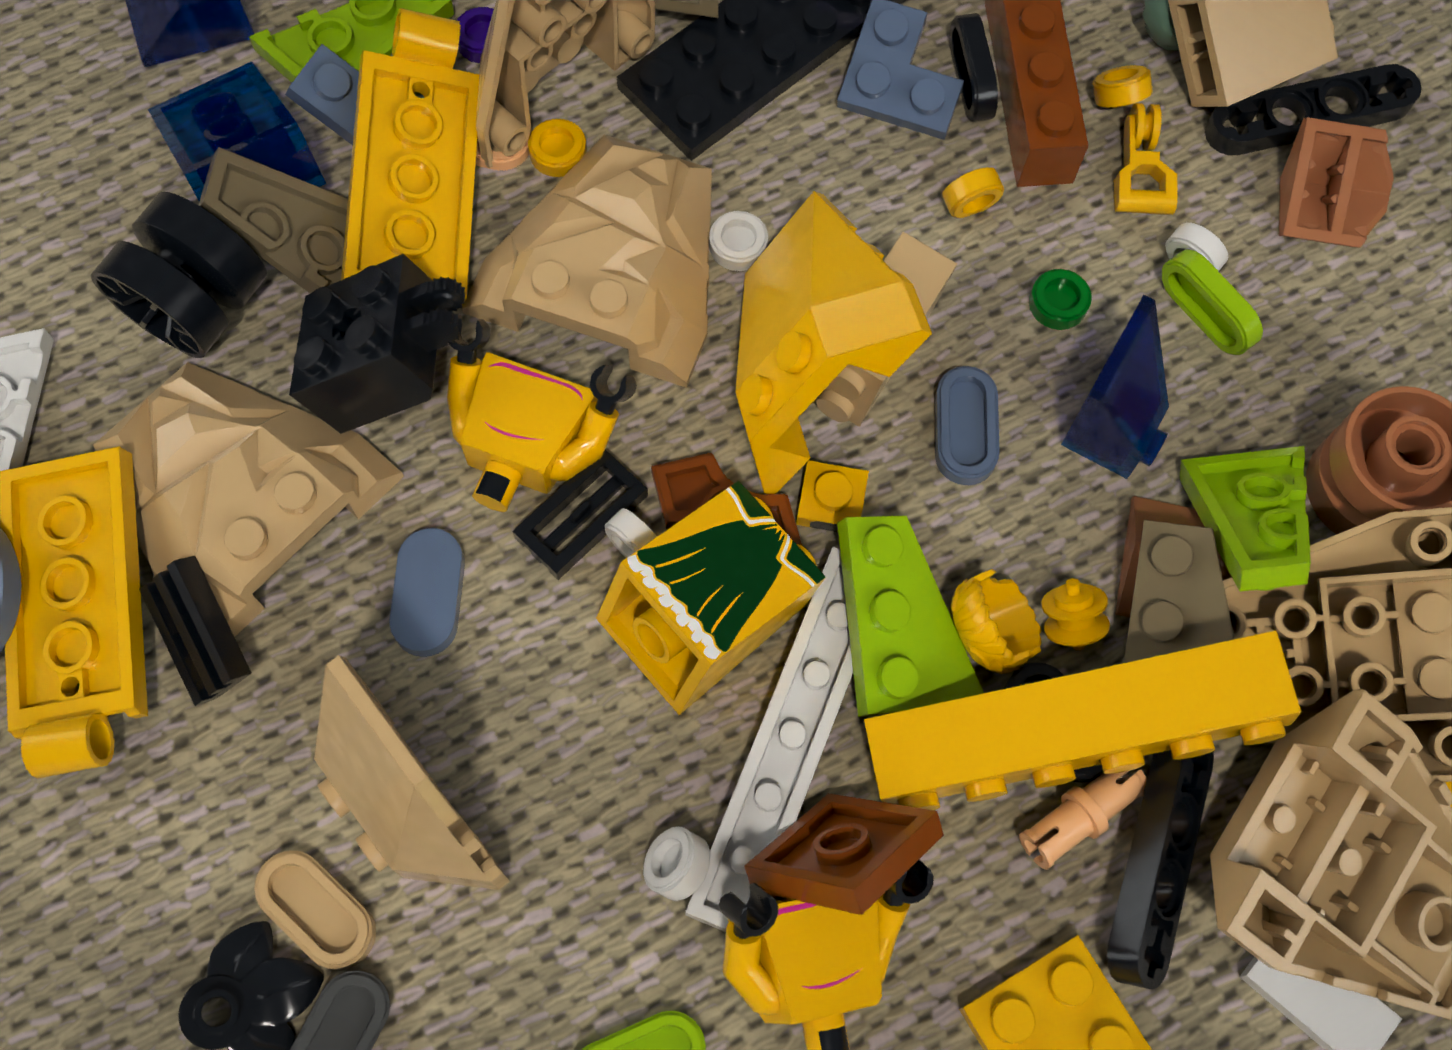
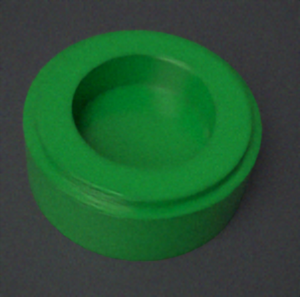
(1060, 299)

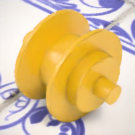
(1075, 614)

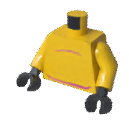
(526, 422)
(814, 961)

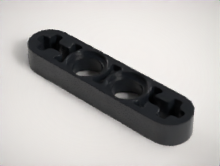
(1309, 101)
(1158, 869)

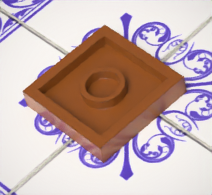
(845, 852)

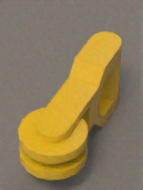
(1146, 127)

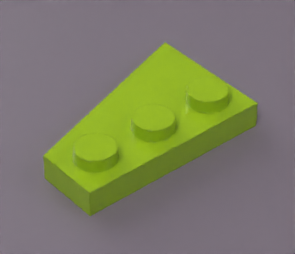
(343, 30)
(1255, 514)
(897, 621)

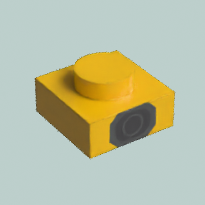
(830, 495)

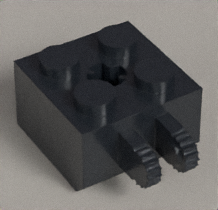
(373, 342)

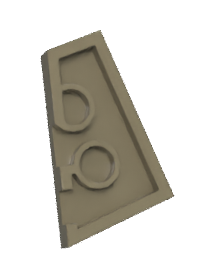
(279, 217)
(1177, 592)

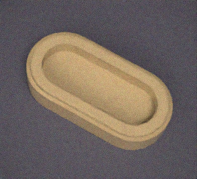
(315, 910)

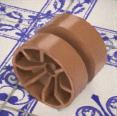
(1384, 459)

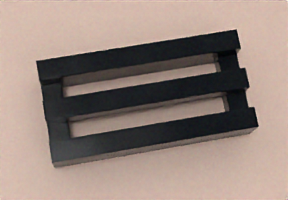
(558, 501)
(195, 630)

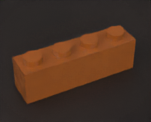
(1037, 90)

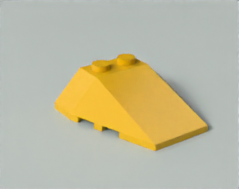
(808, 313)

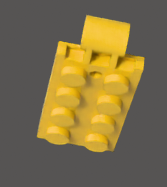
(413, 153)
(76, 610)

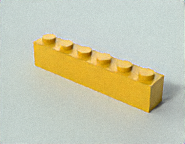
(1083, 722)

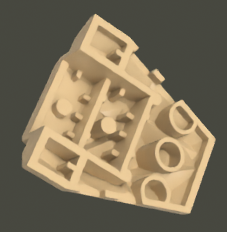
(613, 258)
(239, 481)

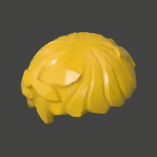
(995, 622)

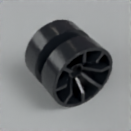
(180, 274)

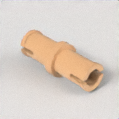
(1081, 815)

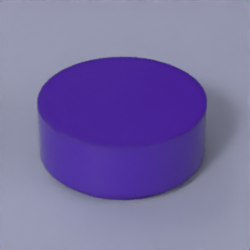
(473, 32)

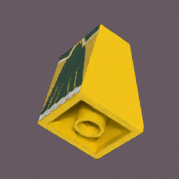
(707, 594)

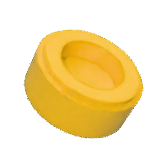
(1122, 86)
(556, 146)
(973, 192)

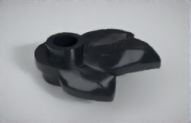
(259, 990)

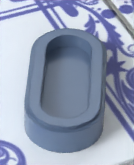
(966, 425)
(427, 592)

